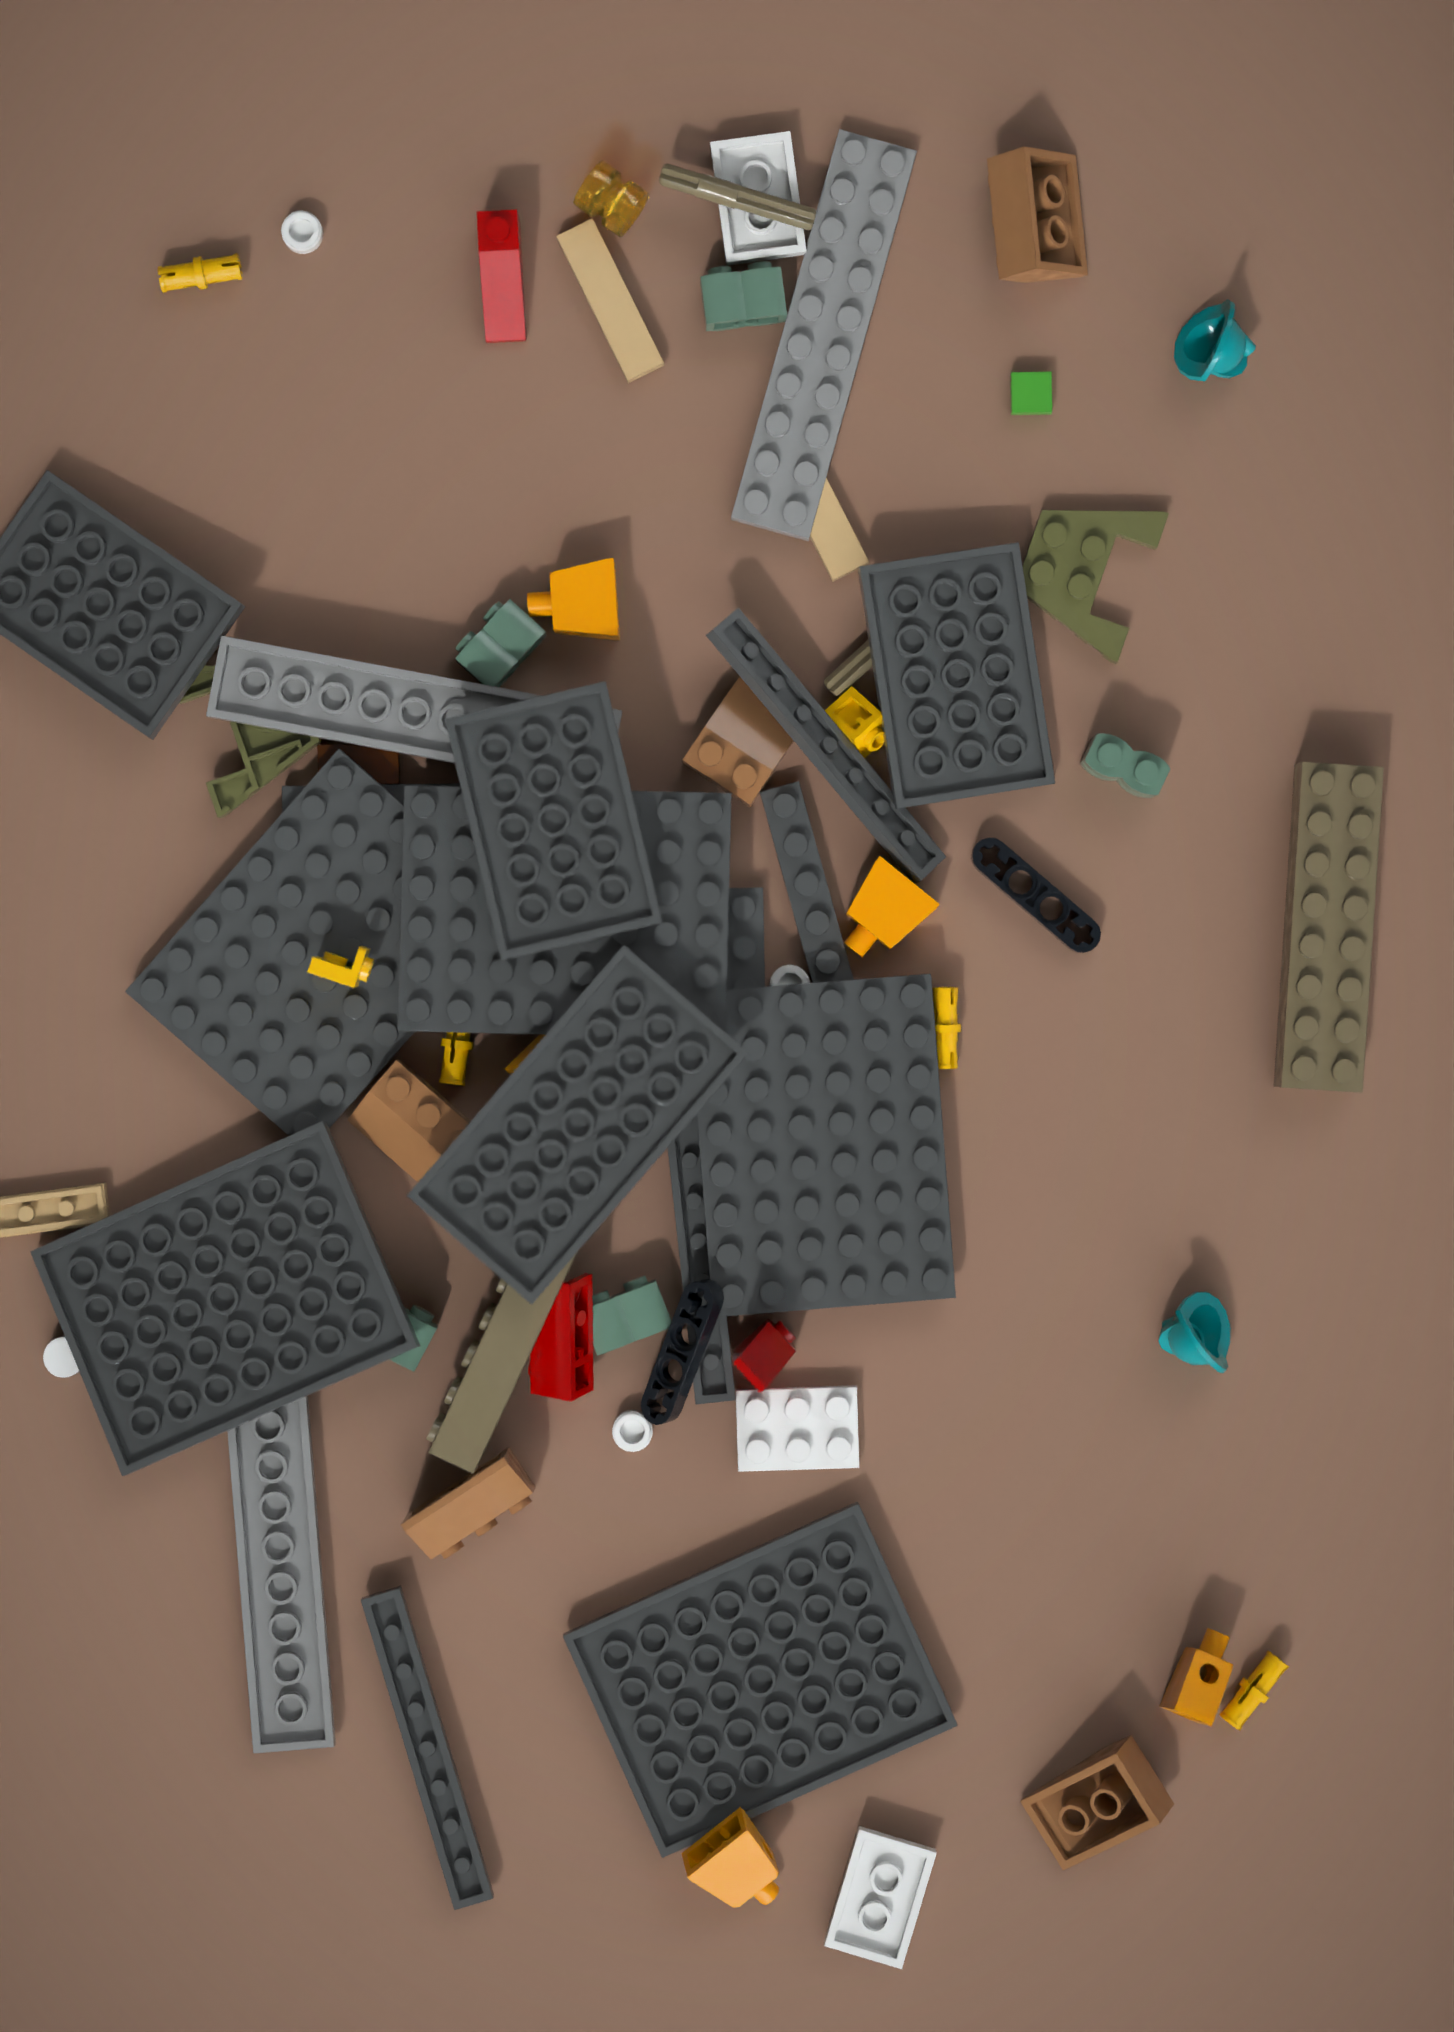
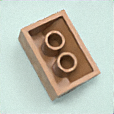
(1036, 215)
(408, 1119)
(469, 1505)

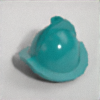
(1212, 344)
(1198, 1332)

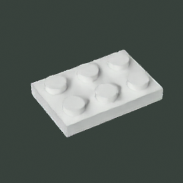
(768, 167)
(797, 1428)
(880, 1897)

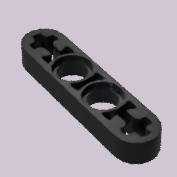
(1032, 899)
(687, 1355)

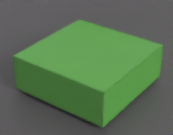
(1031, 393)

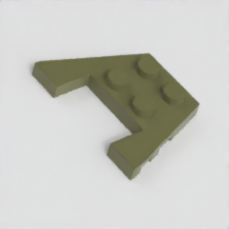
(1069, 562)
(263, 751)

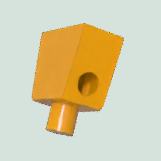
(580, 601)
(886, 908)
(1187, 1692)
(733, 1862)

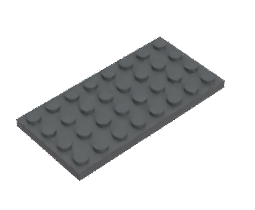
(577, 1124)

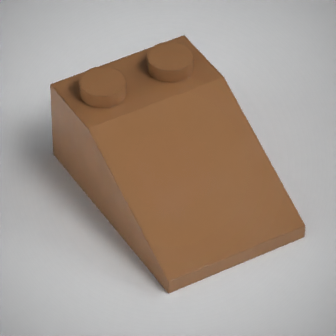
(739, 745)
(1098, 1803)

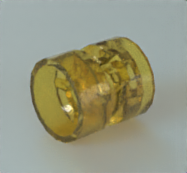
(609, 197)

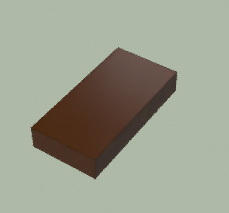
(380, 764)

